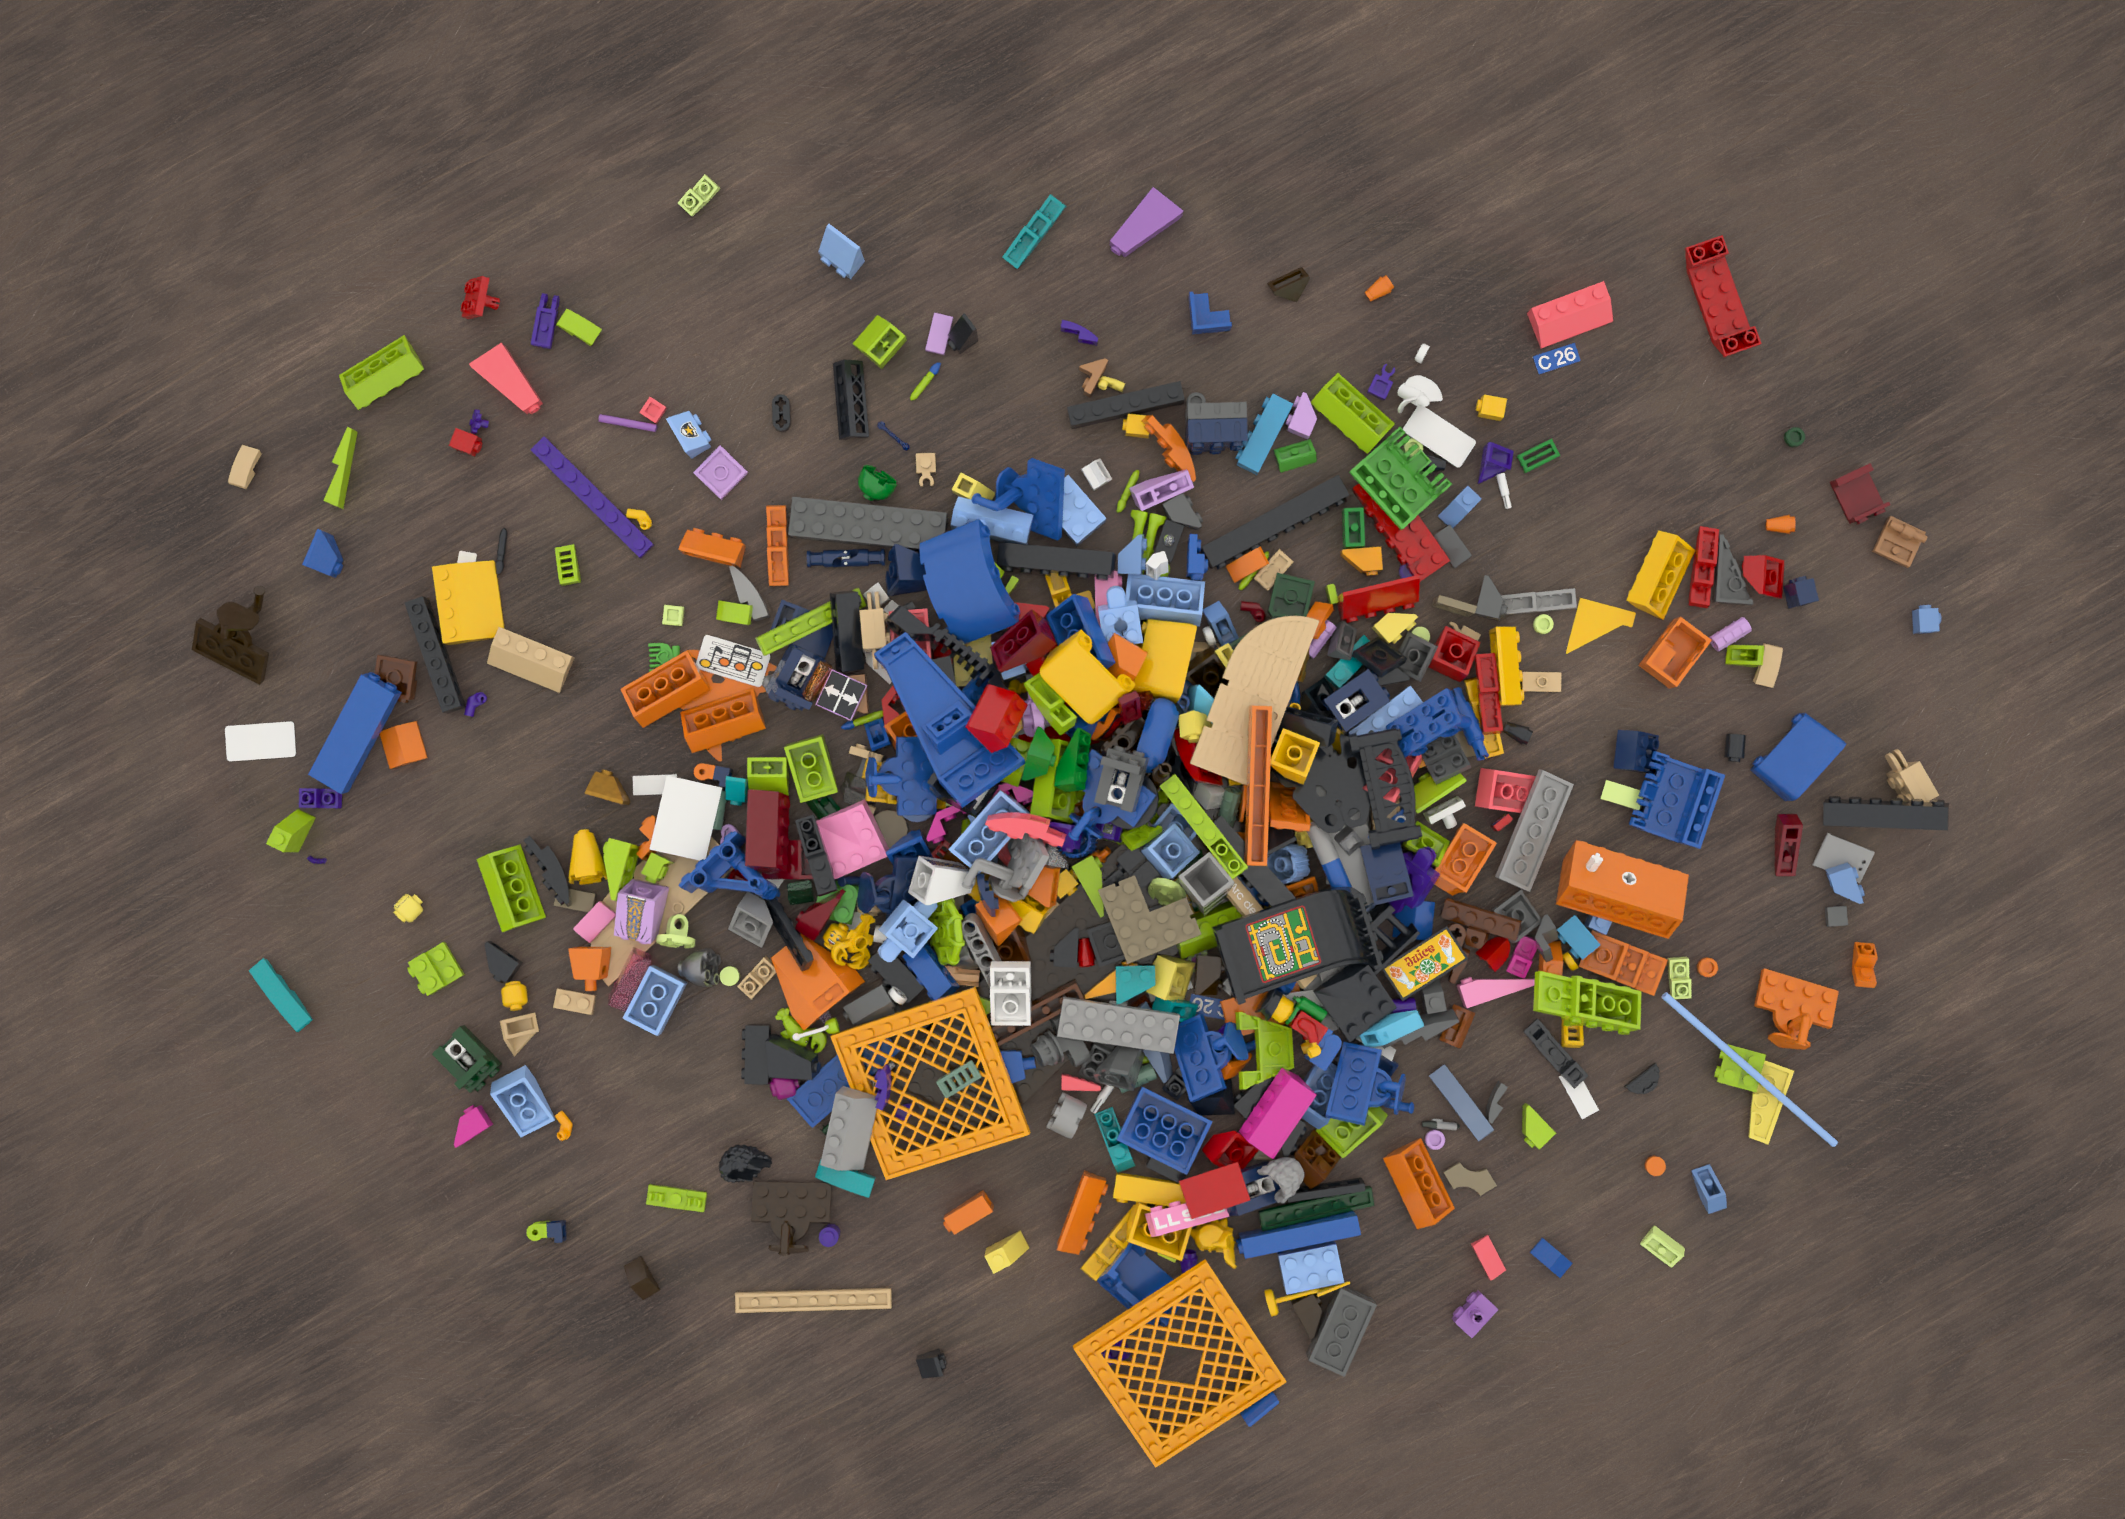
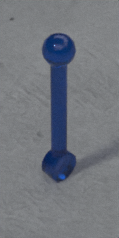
(881, 425)

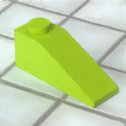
(1090, 876)

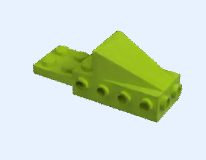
(1588, 1002)

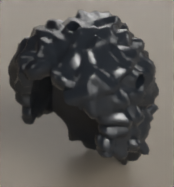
(743, 1163)

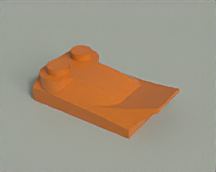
(1463, 860)

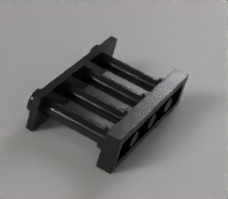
(1394, 947)

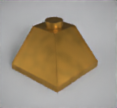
(607, 787)

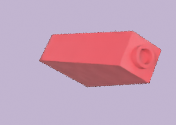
(506, 376)

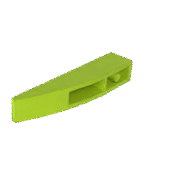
(1203, 826)

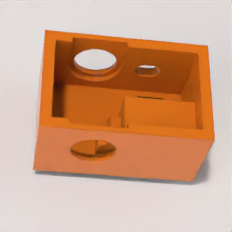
(1675, 652)

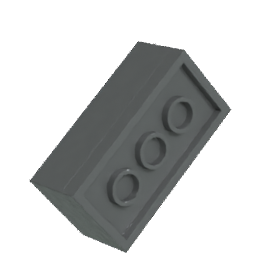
(1341, 1330)

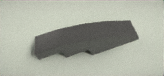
(1433, 1025)

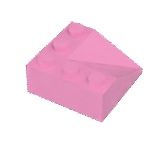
(852, 838)

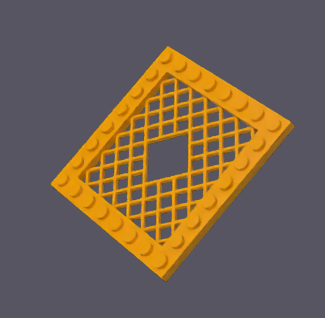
(965, 1002)
(1136, 1317)

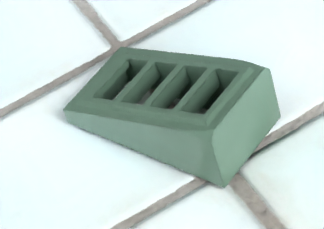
(942, 1084)

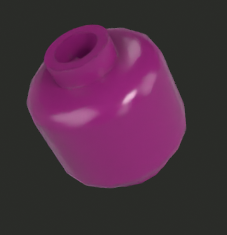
(783, 1088)

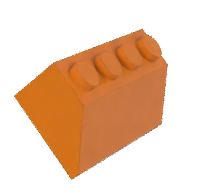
(664, 689)
(722, 720)
(1419, 1184)
(1081, 1213)

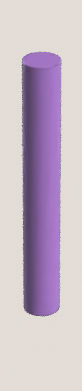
(627, 423)

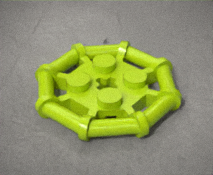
(949, 935)

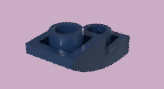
(987, 896)

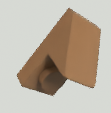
(1095, 370)

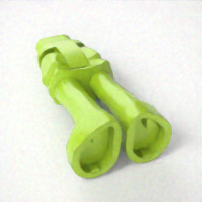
(1154, 522)

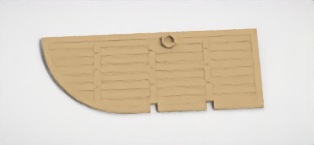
(1259, 674)
(677, 902)

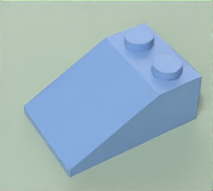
(840, 252)
(522, 1101)

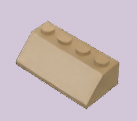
(529, 659)

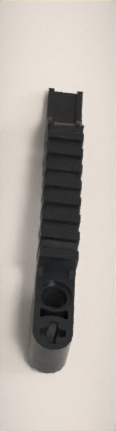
(903, 621)

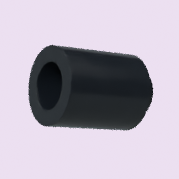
(1735, 747)

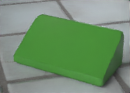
(1295, 455)

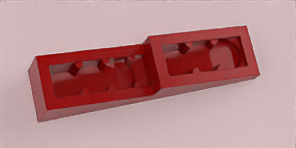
(1488, 694)

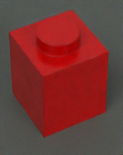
(465, 442)

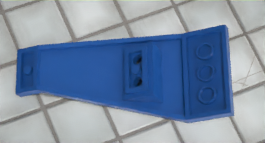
(932, 704)

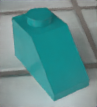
(737, 790)
(1183, 1007)

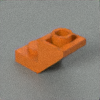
(647, 829)
(1863, 963)

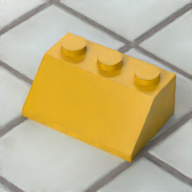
(1169, 1244)

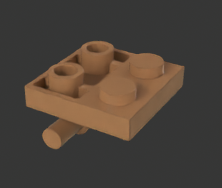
(1899, 541)

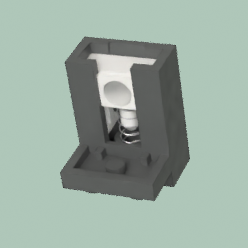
(1116, 760)

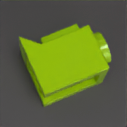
(656, 868)

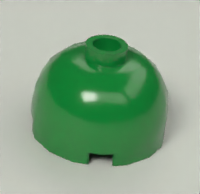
(875, 484)

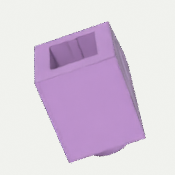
(1303, 419)

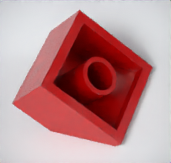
(1454, 654)

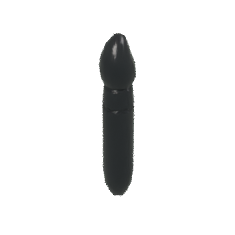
(499, 565)

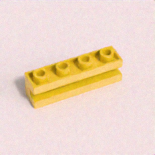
(1146, 1190)

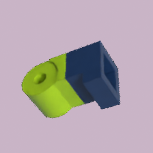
(548, 1229)

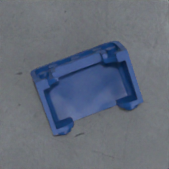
(1798, 757)
(1134, 1278)

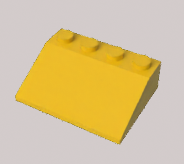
(468, 601)

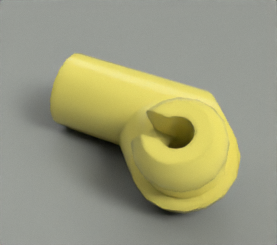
(1105, 382)

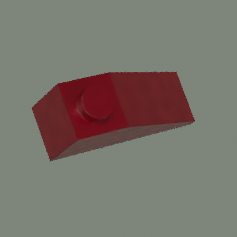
(1787, 844)
(817, 915)

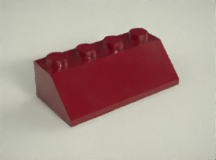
(767, 831)

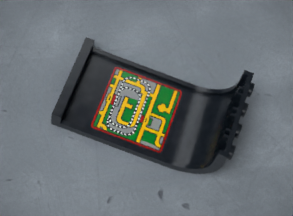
(1296, 941)

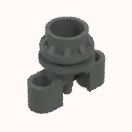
(1050, 1048)

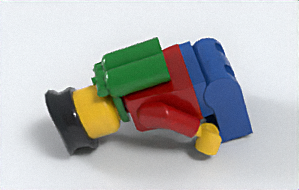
(1306, 1019)

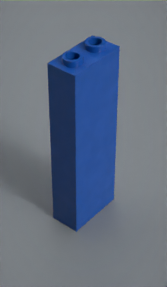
(355, 732)
(1317, 1231)

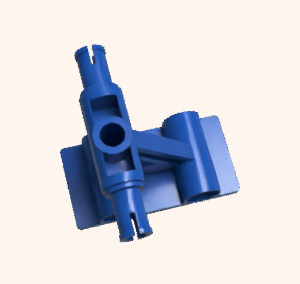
(1436, 717)
(722, 858)

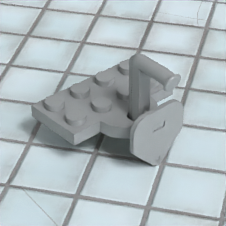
(1024, 867)

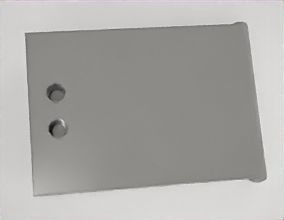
(1838, 851)

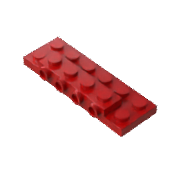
(1413, 544)

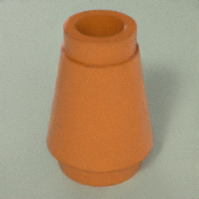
(1380, 288)
(1781, 524)

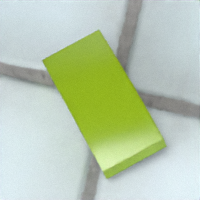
(579, 327)
(734, 612)

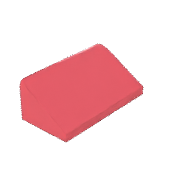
(1488, 1257)

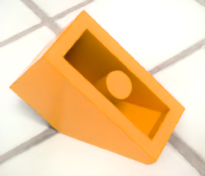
(1364, 559)

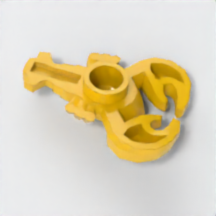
(856, 942)

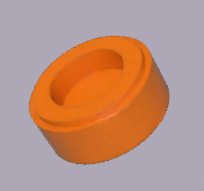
(1707, 967)
(1655, 1165)

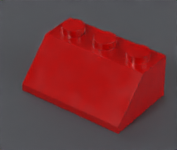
(996, 717)

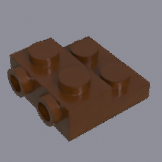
(400, 673)

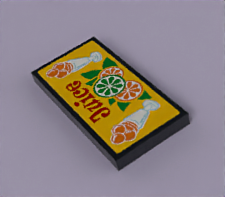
(1425, 963)

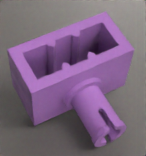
(1474, 1313)

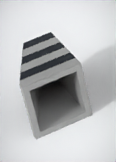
(1206, 883)

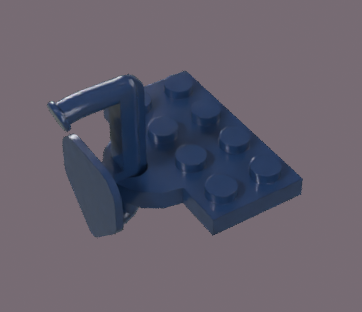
(895, 884)

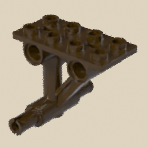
(1127, 737)

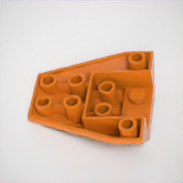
(815, 989)

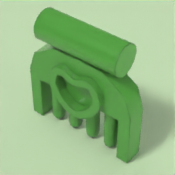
(664, 655)

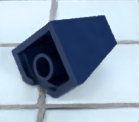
(904, 571)

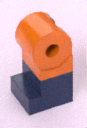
(705, 772)

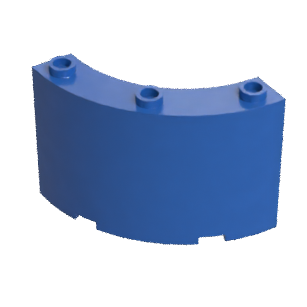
(967, 583)

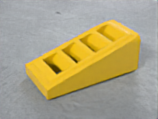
(1565, 1035)

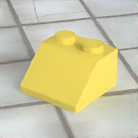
(1171, 977)

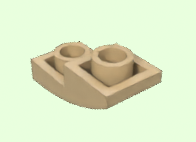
(242, 468)
(1768, 672)
(757, 978)

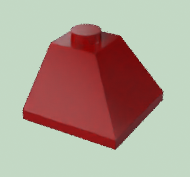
(1764, 574)
(1228, 1149)

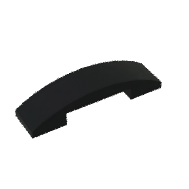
(1555, 1053)

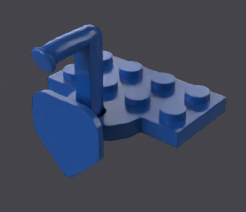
(1036, 493)
(908, 778)
(1105, 813)
(1200, 1057)
(1363, 1085)

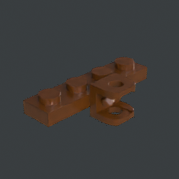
(1480, 922)

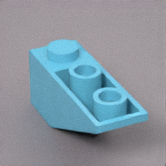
(1392, 1028)

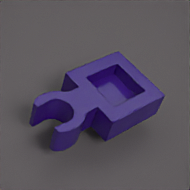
(1381, 385)

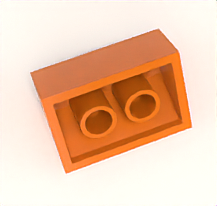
(713, 547)

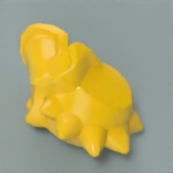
(1216, 1237)

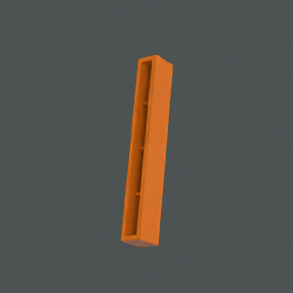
(1258, 785)

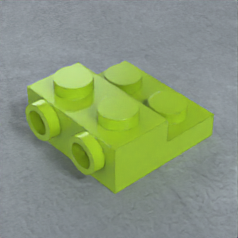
(435, 969)
(1733, 1075)

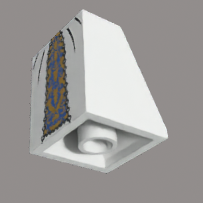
(938, 880)

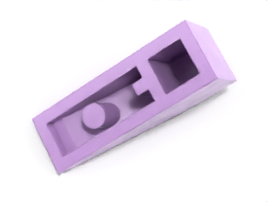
(1160, 489)

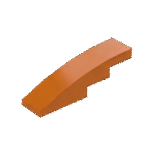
(777, 545)

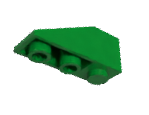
(1072, 767)

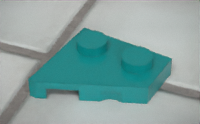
(1133, 981)

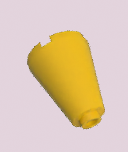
(586, 860)

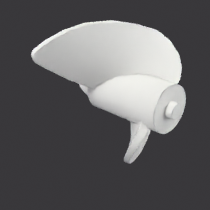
(1419, 392)

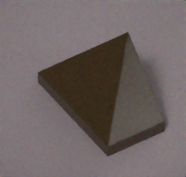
(1290, 285)

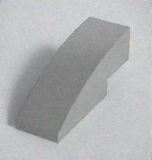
(749, 595)

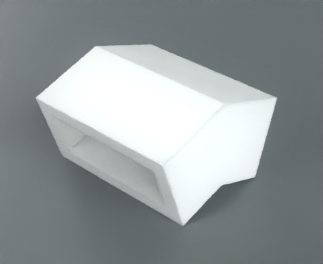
(1096, 474)
(1157, 565)

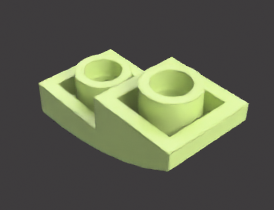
(699, 196)
(1621, 795)
(1679, 977)

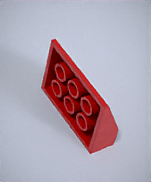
(1379, 598)

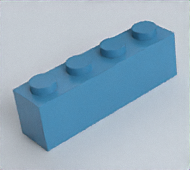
(1264, 434)

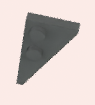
(1728, 581)

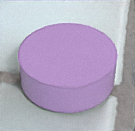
(1434, 1139)

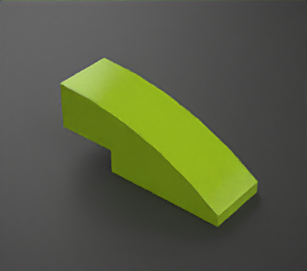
(1050, 704)

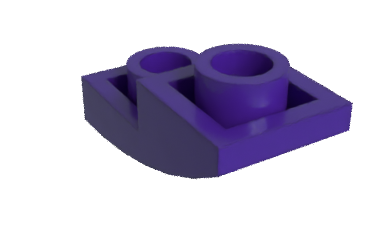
(319, 798)
(883, 1083)

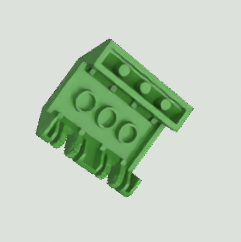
(1398, 480)

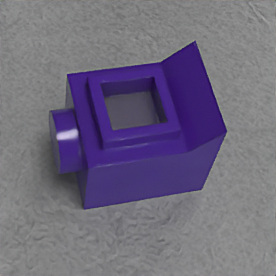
(1110, 831)

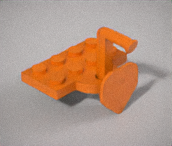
(1283, 809)
(1796, 1002)

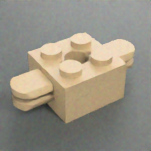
(874, 628)
(1909, 778)

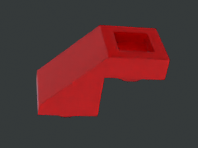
(888, 712)

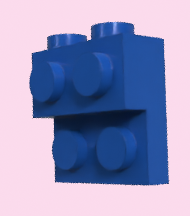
(1196, 562)

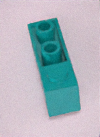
(1110, 1130)

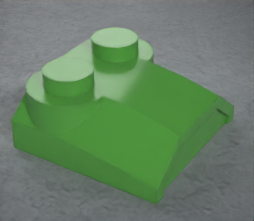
(846, 907)

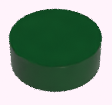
(1794, 437)

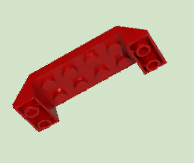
(1719, 297)

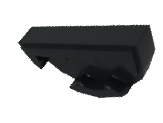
(1645, 1081)

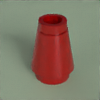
(1085, 953)

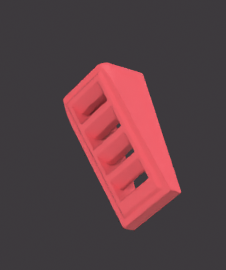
(1073, 1083)

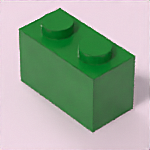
(1353, 528)

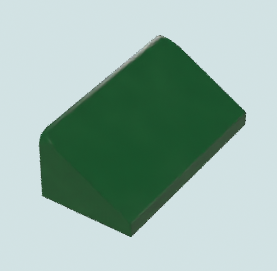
(823, 806)

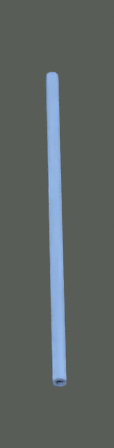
(1749, 1069)

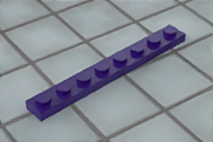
(592, 497)

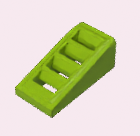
(561, 572)

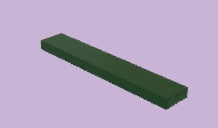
(1314, 1209)

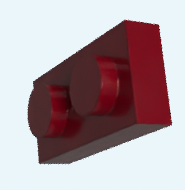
(1129, 707)

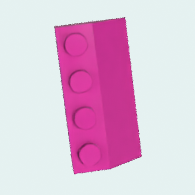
(1277, 1112)

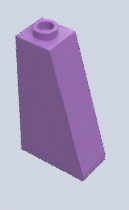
(1147, 220)

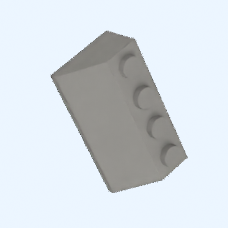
(849, 1130)

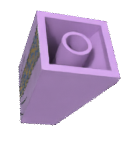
(640, 911)

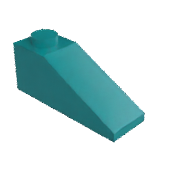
(1345, 668)

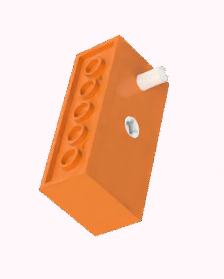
(1622, 889)

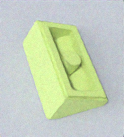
(1663, 1246)

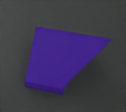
(1494, 461)

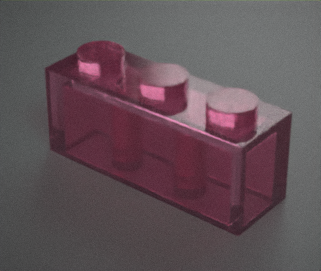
(629, 979)

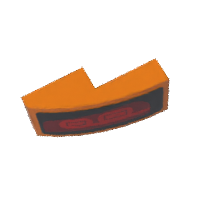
(1106, 729)

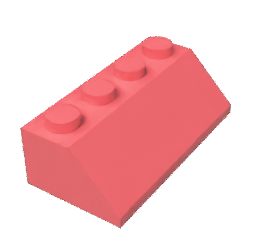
(1571, 315)

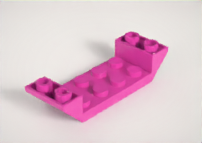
(938, 831)

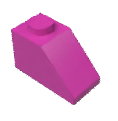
(471, 1124)

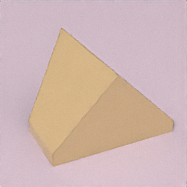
(519, 1031)

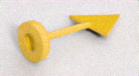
(1272, 1301)

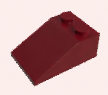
(1023, 642)

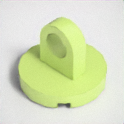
(1166, 890)
(676, 937)

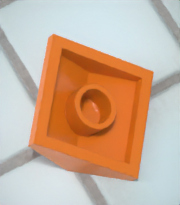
(403, 744)

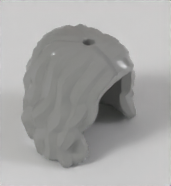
(1286, 1173)

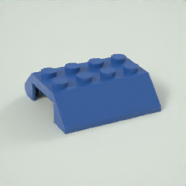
(1677, 801)

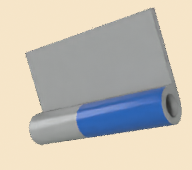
(1337, 864)

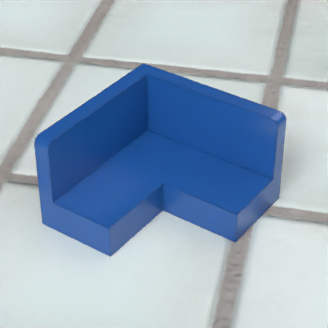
(1203, 320)

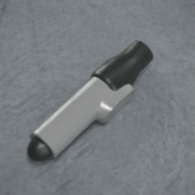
(1439, 1124)

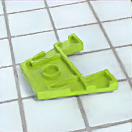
(1273, 1049)

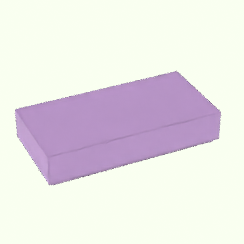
(939, 333)

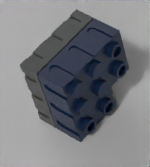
(1215, 427)

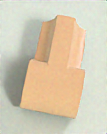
(964, 977)

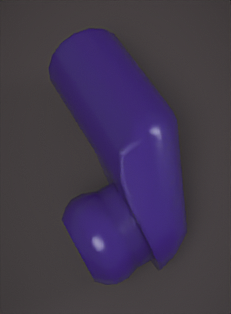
(474, 701)

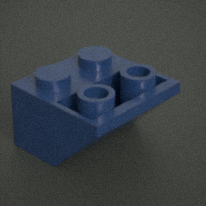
(1635, 751)

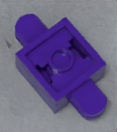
(1421, 877)

